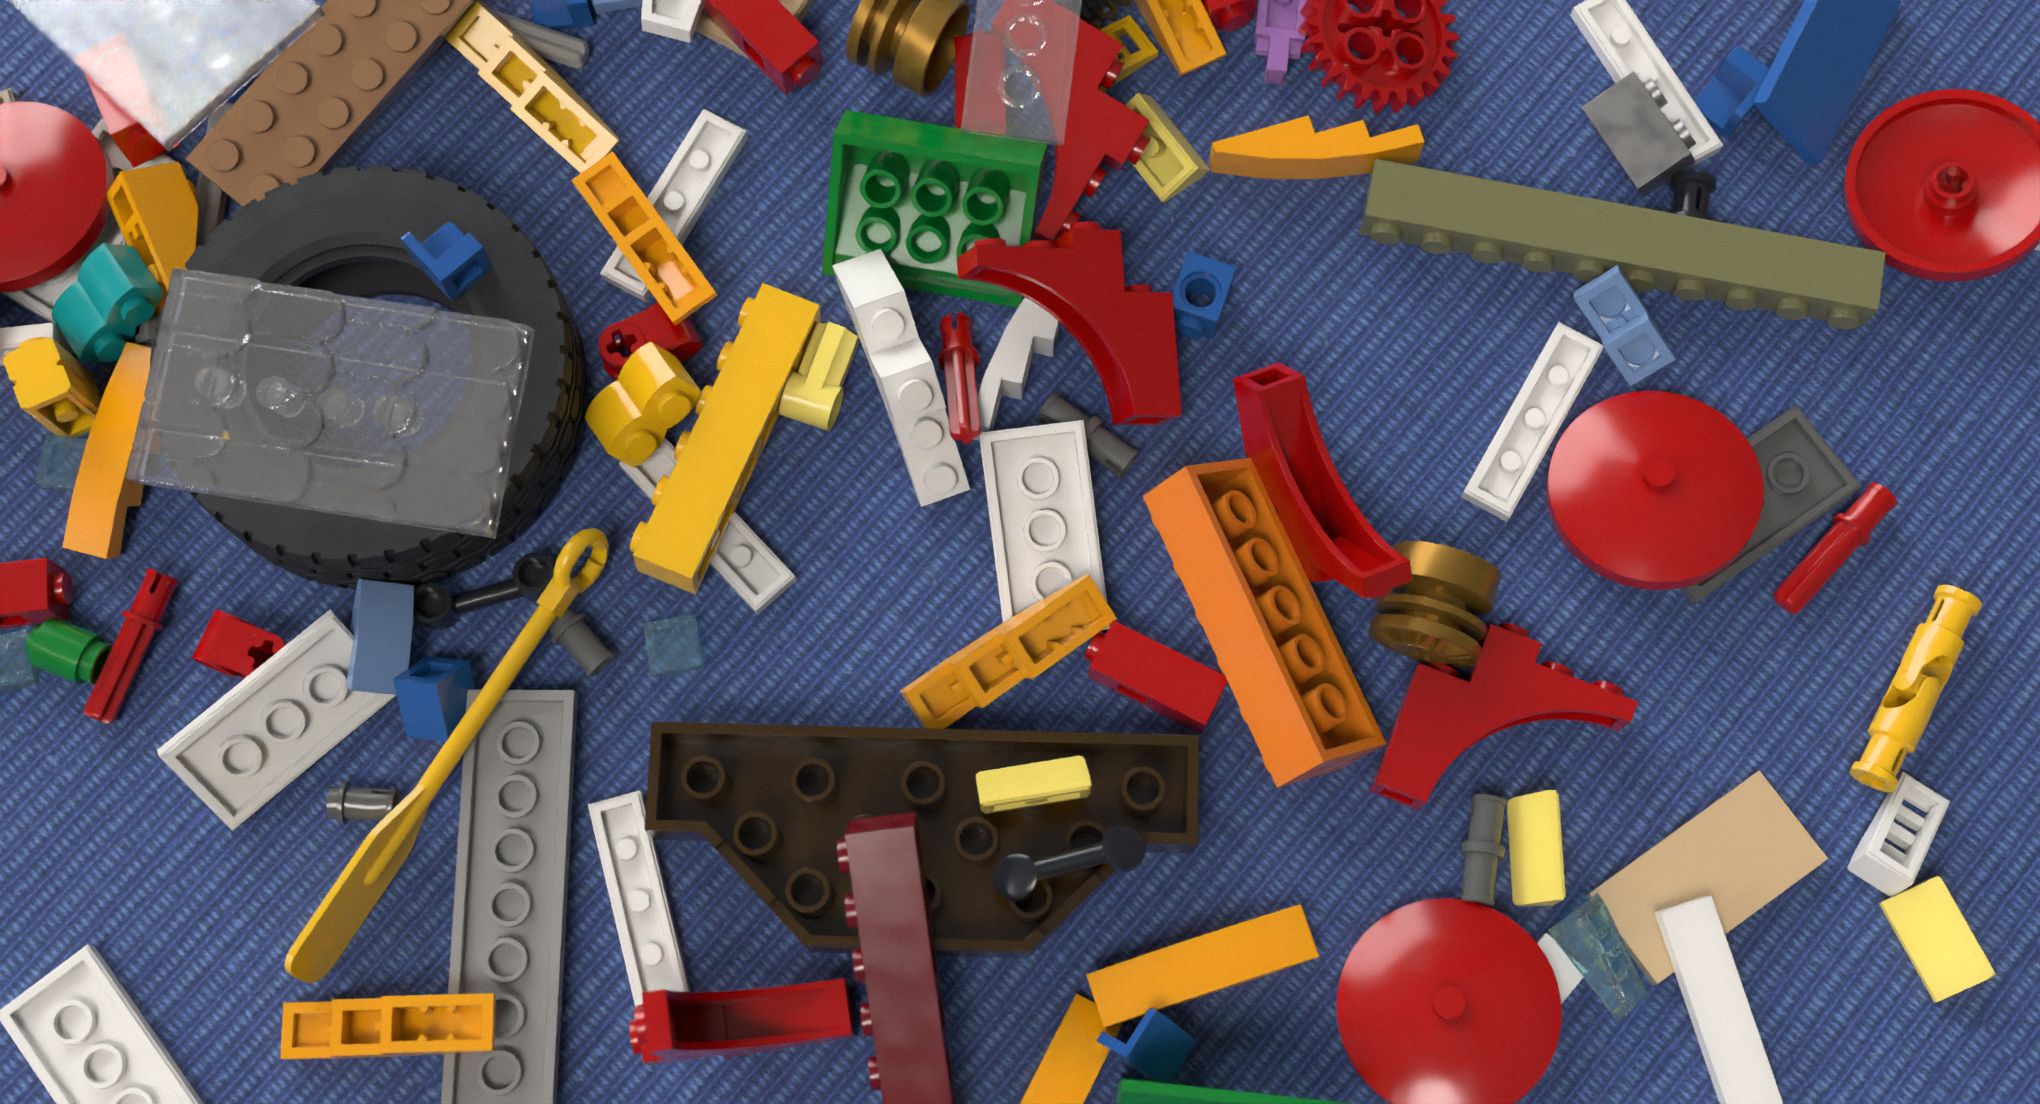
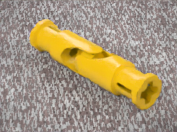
(1920, 681)

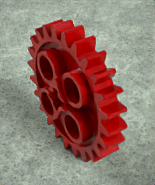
(1378, 37)

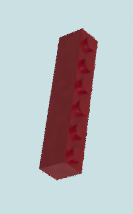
(897, 960)

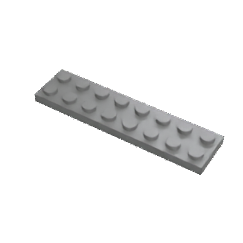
(514, 894)

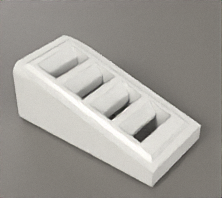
(1882, 863)

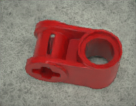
(646, 327)
(235, 645)

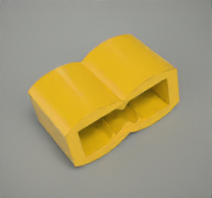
(642, 404)

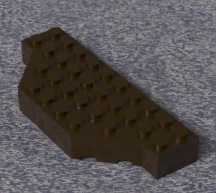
(786, 794)

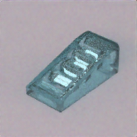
(1600, 956)

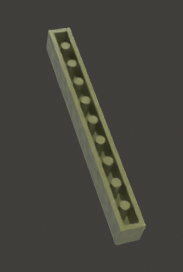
(1650, 246)

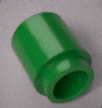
(67, 650)

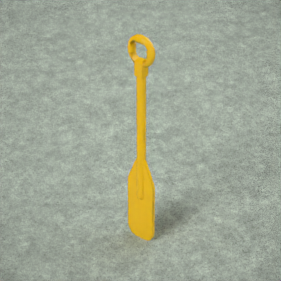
(394, 836)

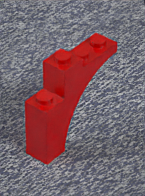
(1095, 131)
(1119, 327)
(1306, 488)
(1504, 689)
(739, 1022)

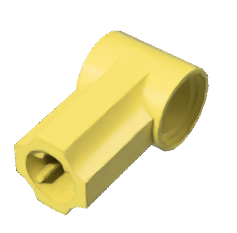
(816, 389)

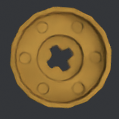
(911, 36)
(1437, 611)

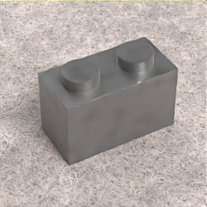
(1640, 133)

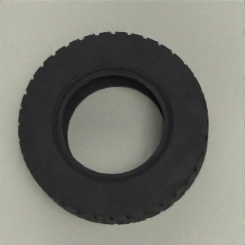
(346, 239)

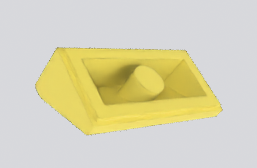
(1169, 159)
(1033, 784)
(1536, 849)
(1937, 938)

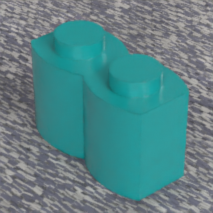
(107, 303)

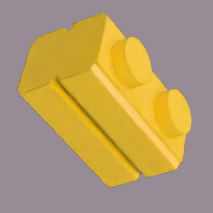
(53, 386)

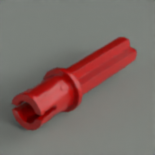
(959, 362)
(1835, 547)
(130, 646)

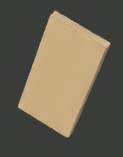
(1735, 850)

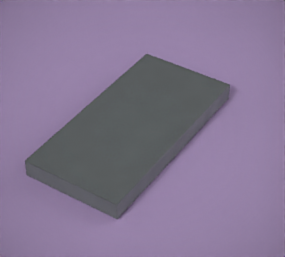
(1799, 485)

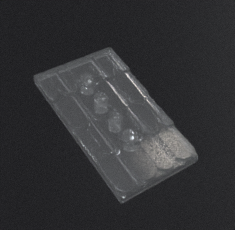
(171, 57)
(331, 403)

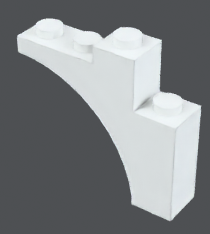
(902, 375)

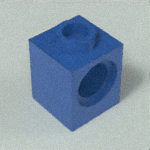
(1207, 277)

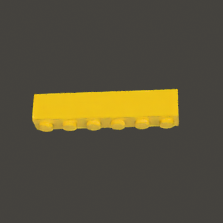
(726, 439)

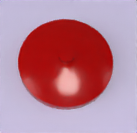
(1947, 185)
(49, 192)
(1654, 490)
(1448, 1006)

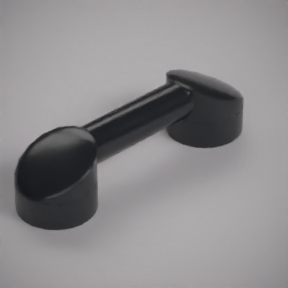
(440, 610)
(1018, 875)

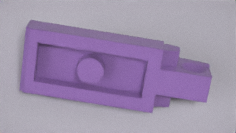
(1278, 36)

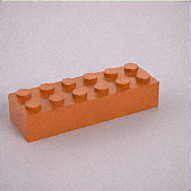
(1263, 620)

